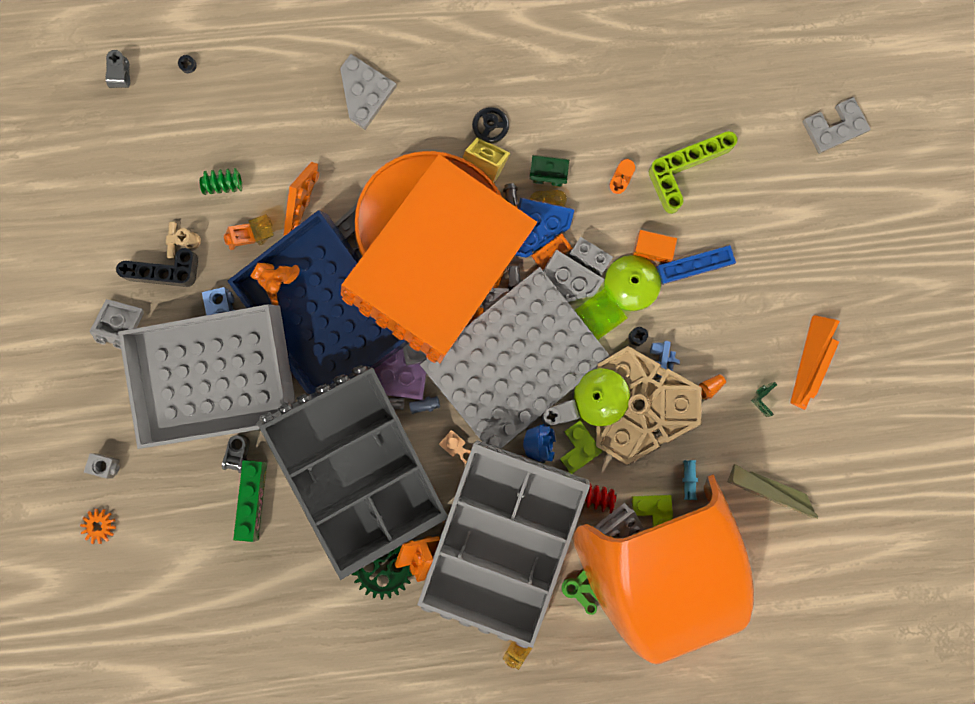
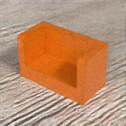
(654, 246)

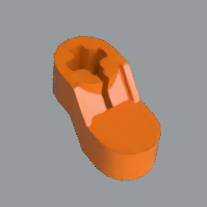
(617, 183)

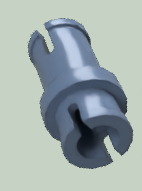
(424, 405)

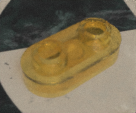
(549, 195)

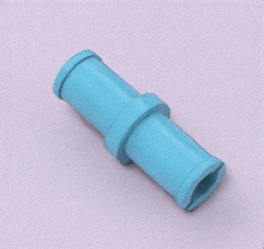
(690, 479)

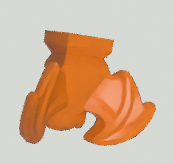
(271, 279)

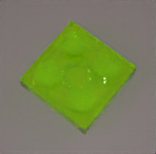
(601, 314)

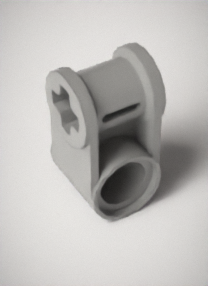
(563, 412)

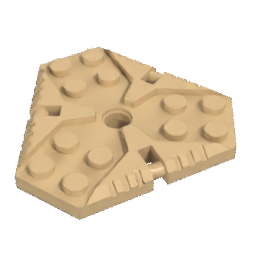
(670, 406)

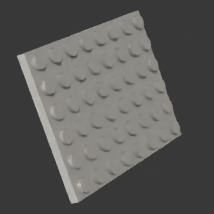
(516, 360)

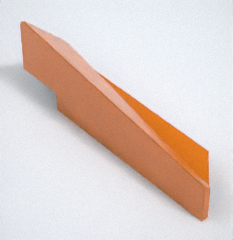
(815, 359)

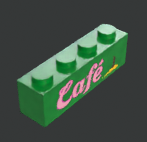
(250, 501)

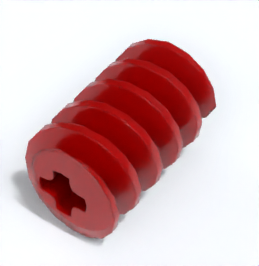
(601, 498)

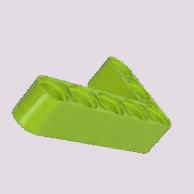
(686, 162)

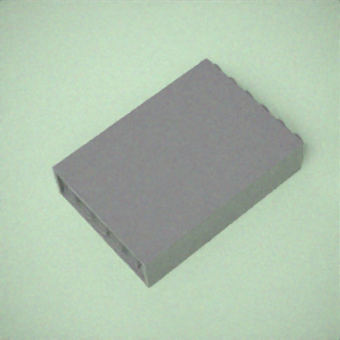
(504, 544)

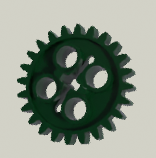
(395, 579)

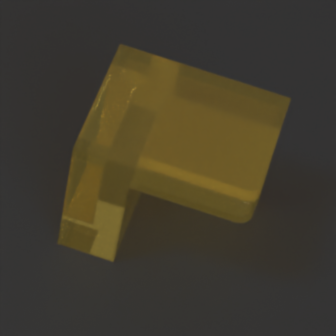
(261, 228)

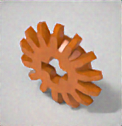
(106, 526)

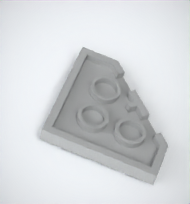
(364, 90)
(571, 277)

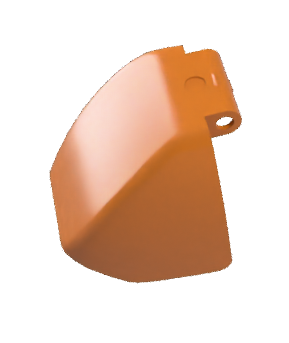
(674, 581)

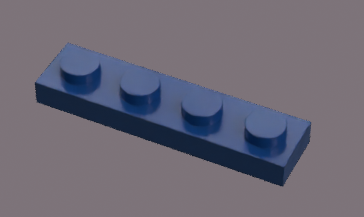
(696, 264)

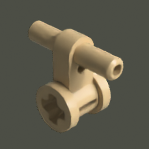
(181, 237)

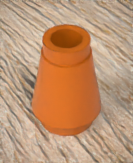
(712, 386)

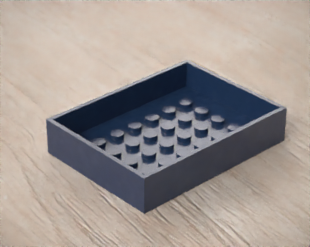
(319, 328)

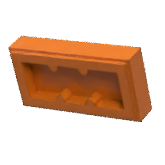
(543, 255)

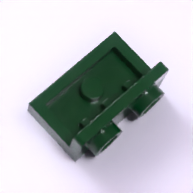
(549, 170)

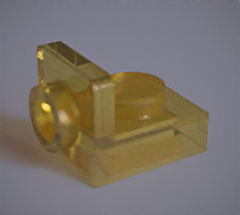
(516, 655)

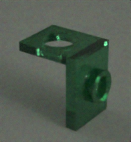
(761, 393)

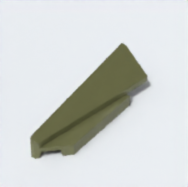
(771, 491)

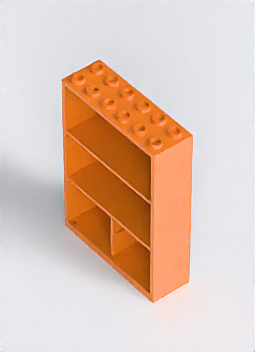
(437, 259)

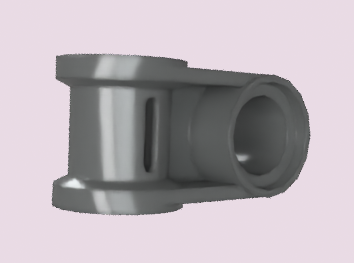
(117, 70)
(235, 455)

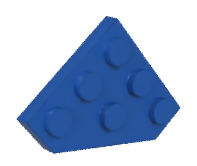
(550, 222)

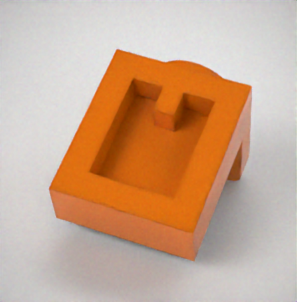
(238, 236)

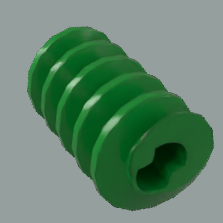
(220, 182)

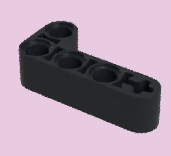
(157, 270)

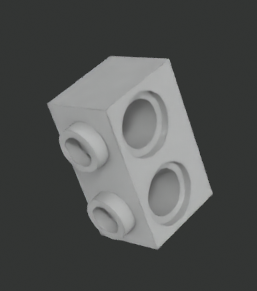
(590, 256)

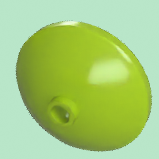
(625, 292)
(612, 401)

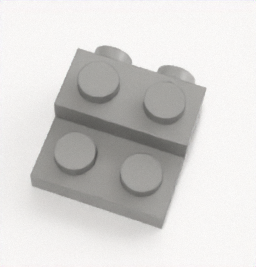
(112, 319)

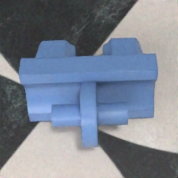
(662, 350)

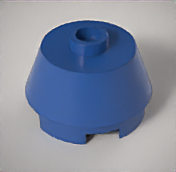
(539, 443)

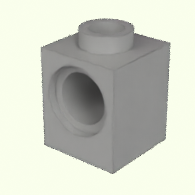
(94, 463)

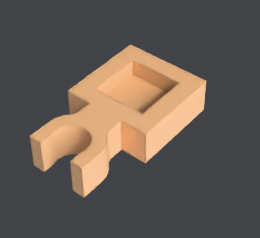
(454, 444)

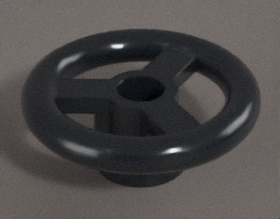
(490, 118)

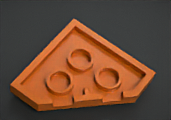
(299, 196)

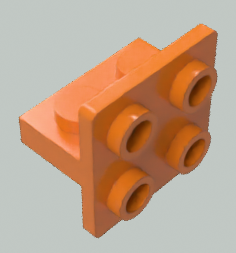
(418, 555)

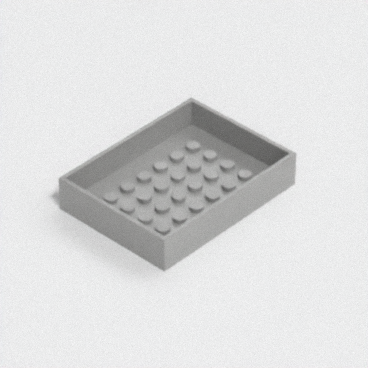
(206, 375)

